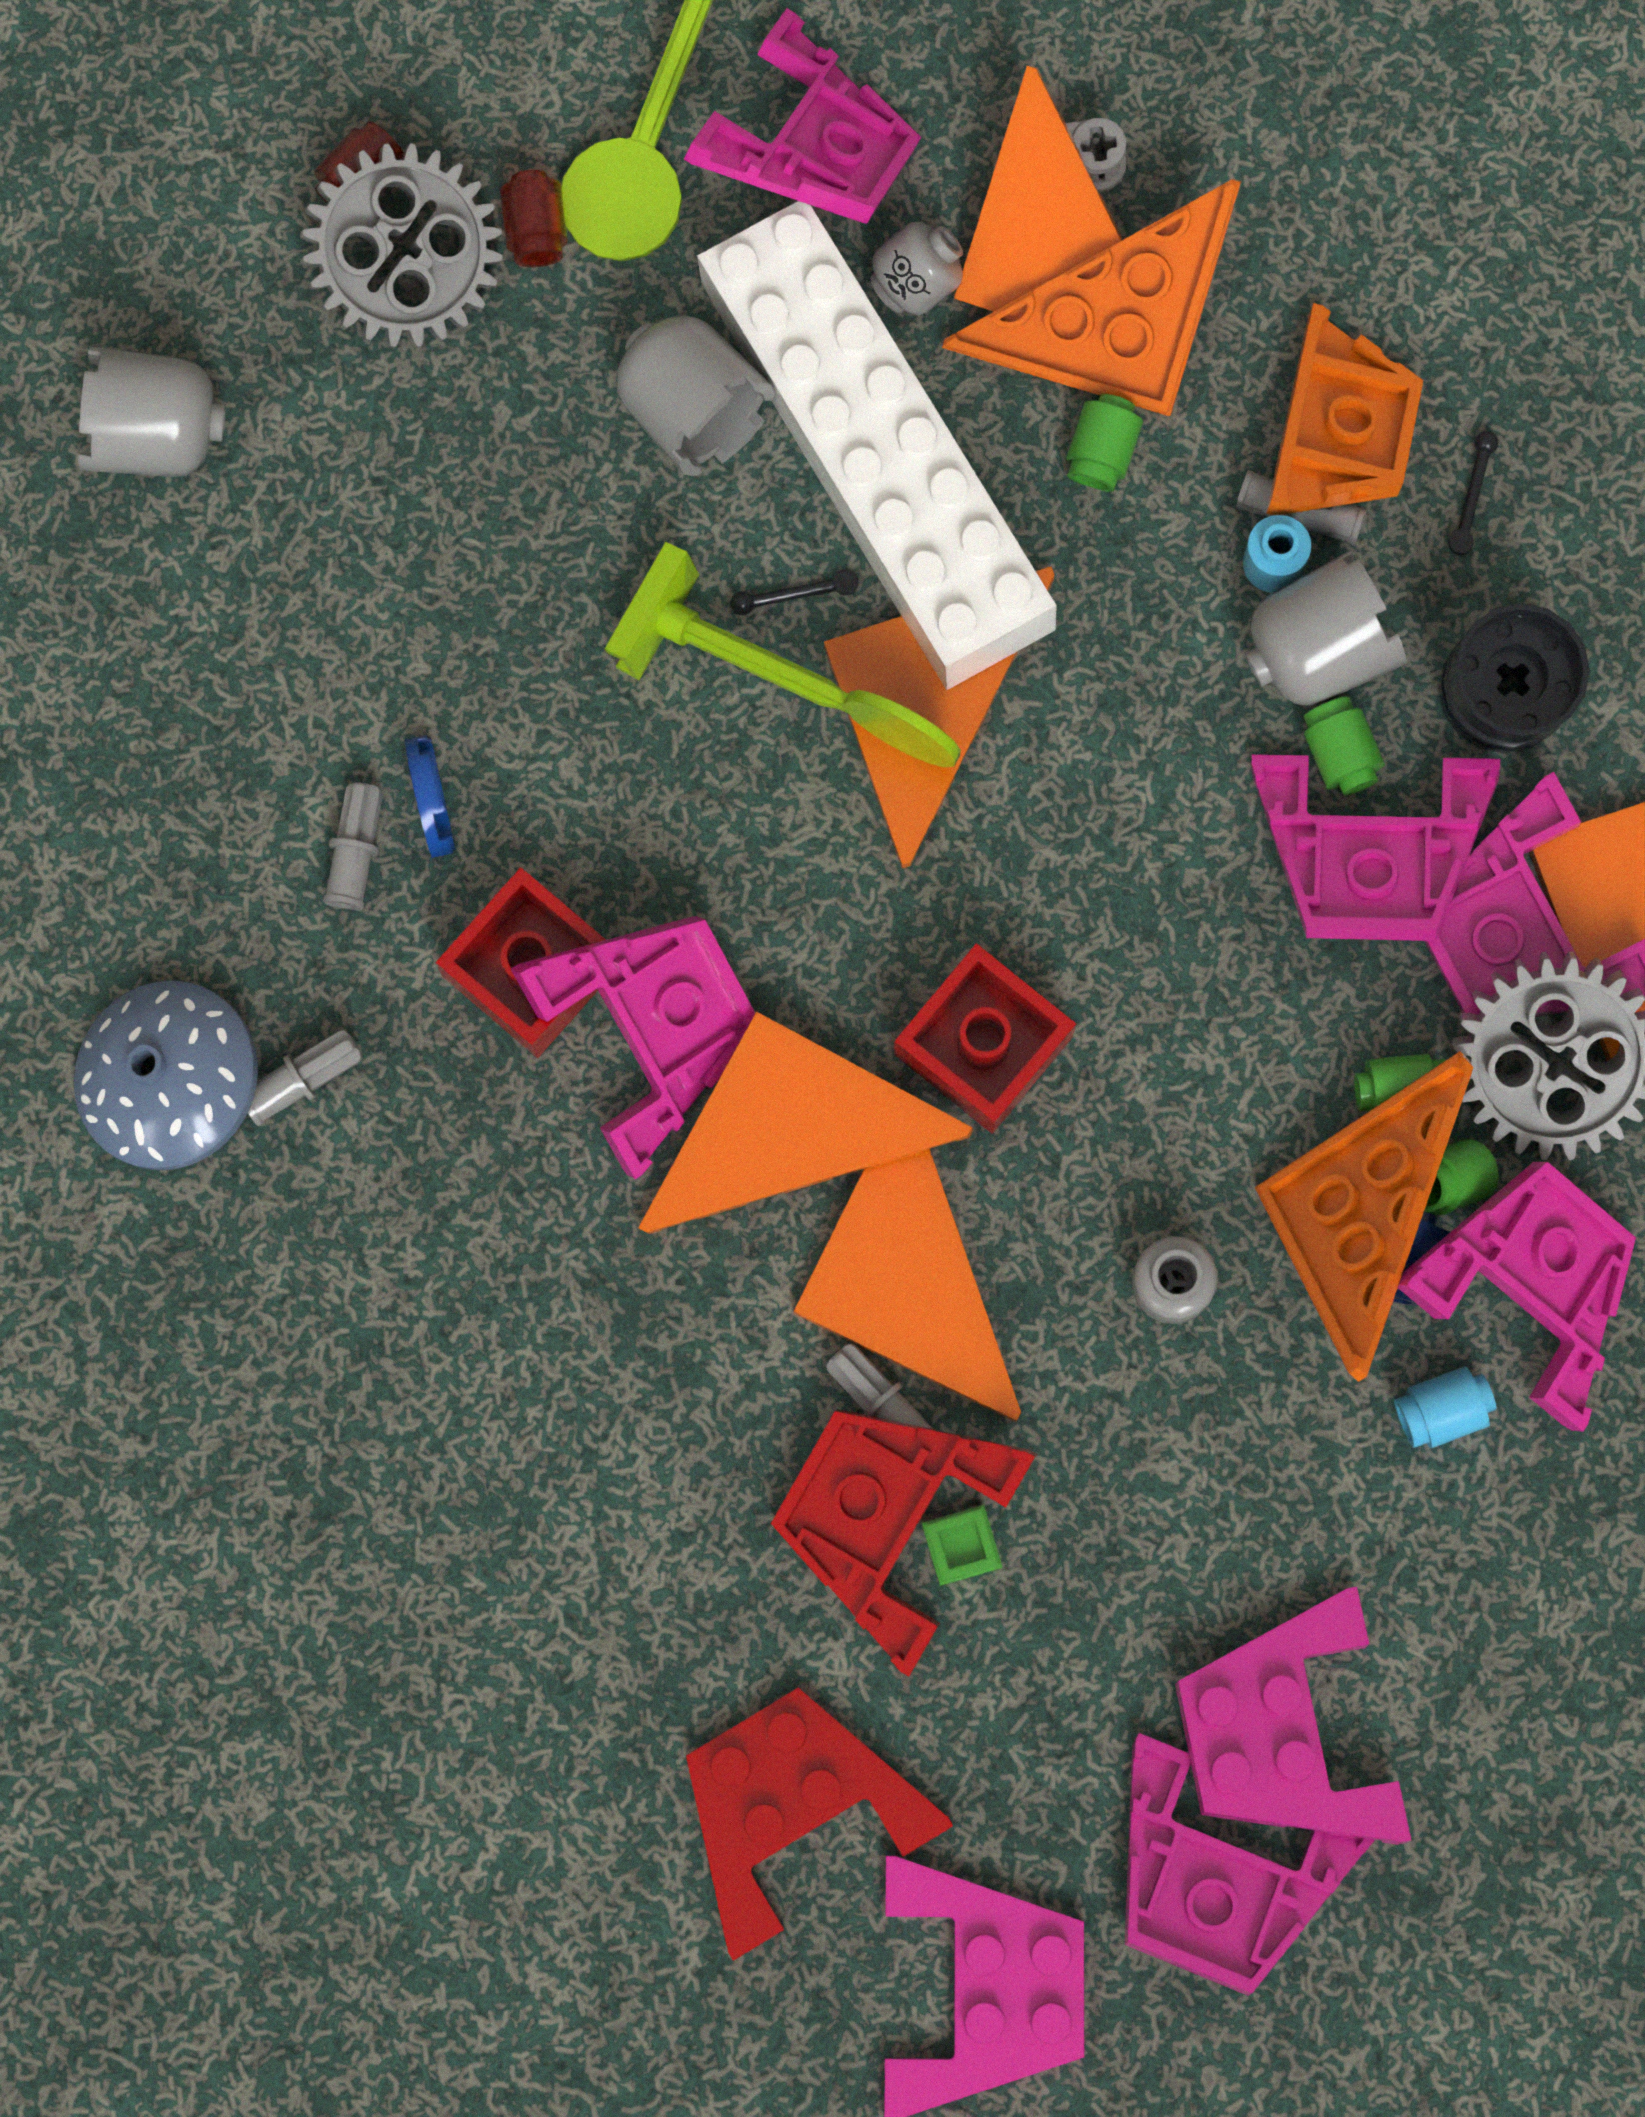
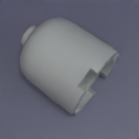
(691, 391)
(147, 414)
(1322, 634)

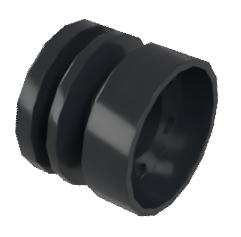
(1534, 648)

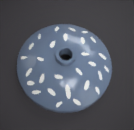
(198, 1083)

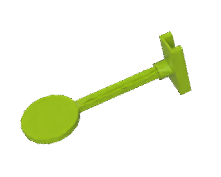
(623, 191)
(660, 613)

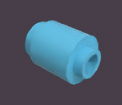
(1273, 570)
(1445, 1408)

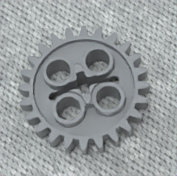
(356, 212)
(1521, 1098)

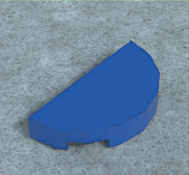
(429, 795)

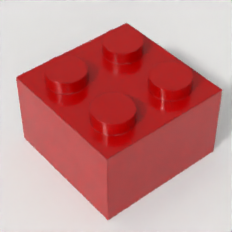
(514, 928)
(984, 1038)

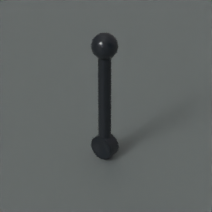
(1461, 540)
(844, 583)

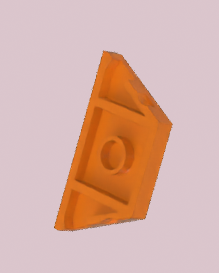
(1344, 423)

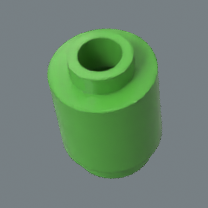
(1103, 442)
(1343, 746)
(1388, 1076)
(1464, 1177)

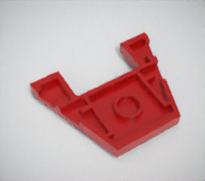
(863, 1502)
(775, 1784)

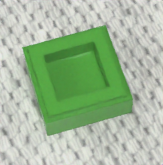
(961, 1545)

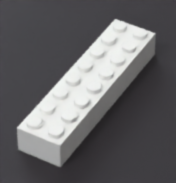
(877, 444)

